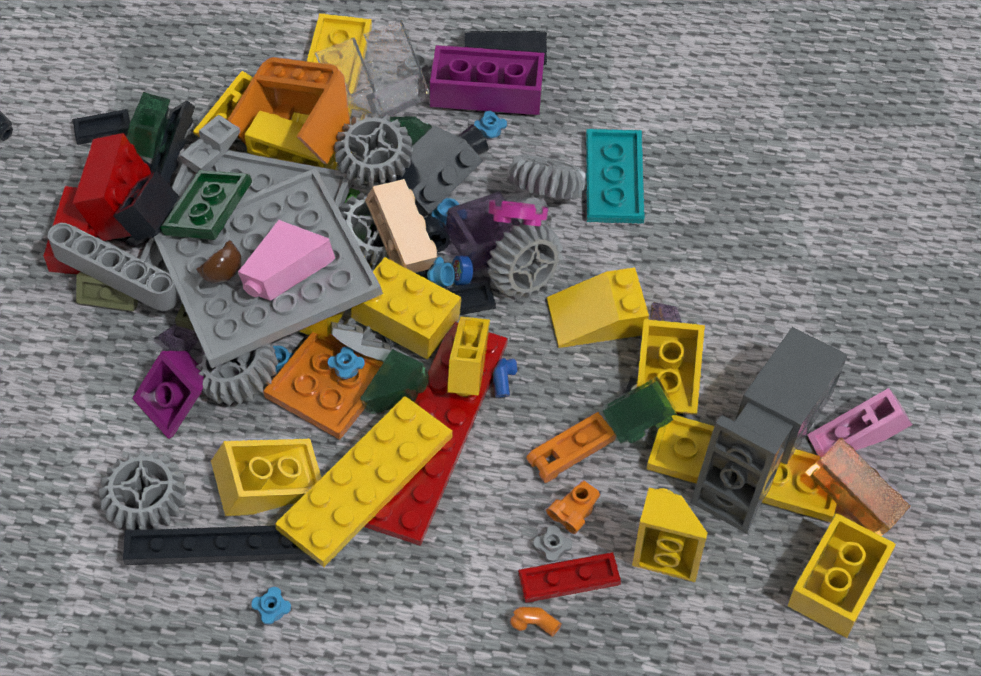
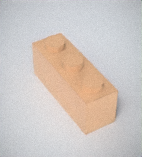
(401, 226)

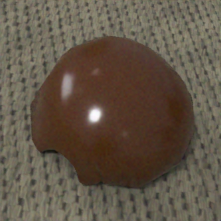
(221, 265)

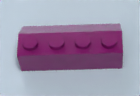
(486, 80)

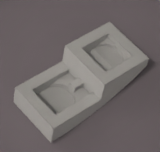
(213, 143)
(352, 338)

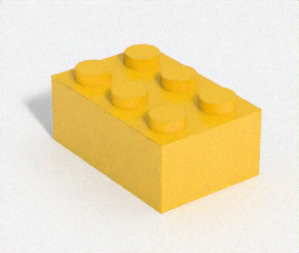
(409, 310)
(841, 575)

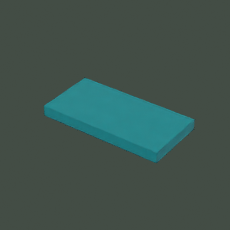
(614, 176)

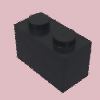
(146, 206)

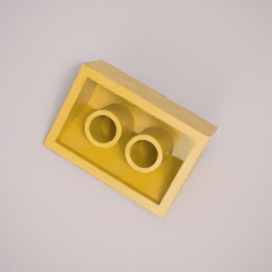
(669, 536)

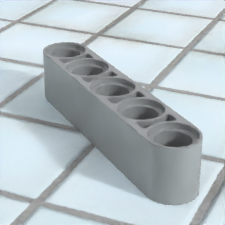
(113, 266)

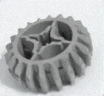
(382, 162)
(547, 177)
(360, 229)
(525, 260)
(239, 376)
(157, 500)

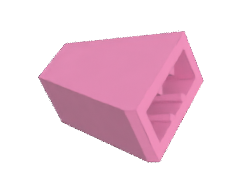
(284, 260)

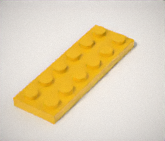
(682, 449)
(363, 481)

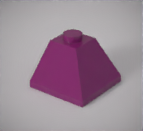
(170, 390)

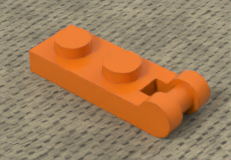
(571, 446)

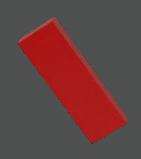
(569, 577)

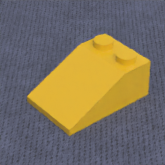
(599, 309)
(675, 356)
(263, 474)

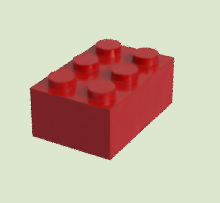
(106, 181)

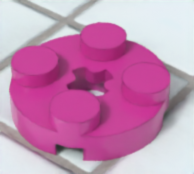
(517, 210)

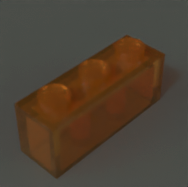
(858, 488)

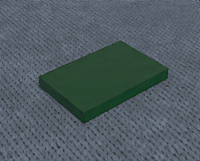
(206, 204)

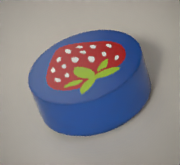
(463, 270)

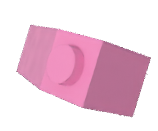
(863, 425)

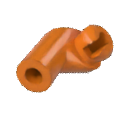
(535, 615)

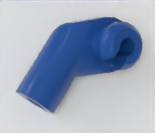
(500, 376)

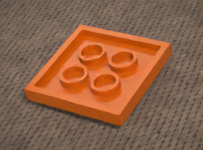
(315, 391)

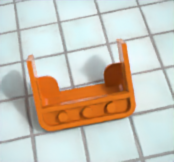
(298, 87)

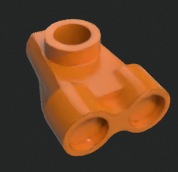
(574, 507)

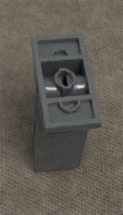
(767, 428)

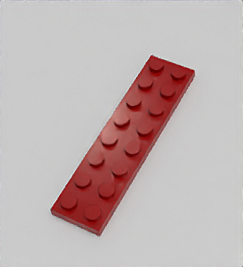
(413, 507)

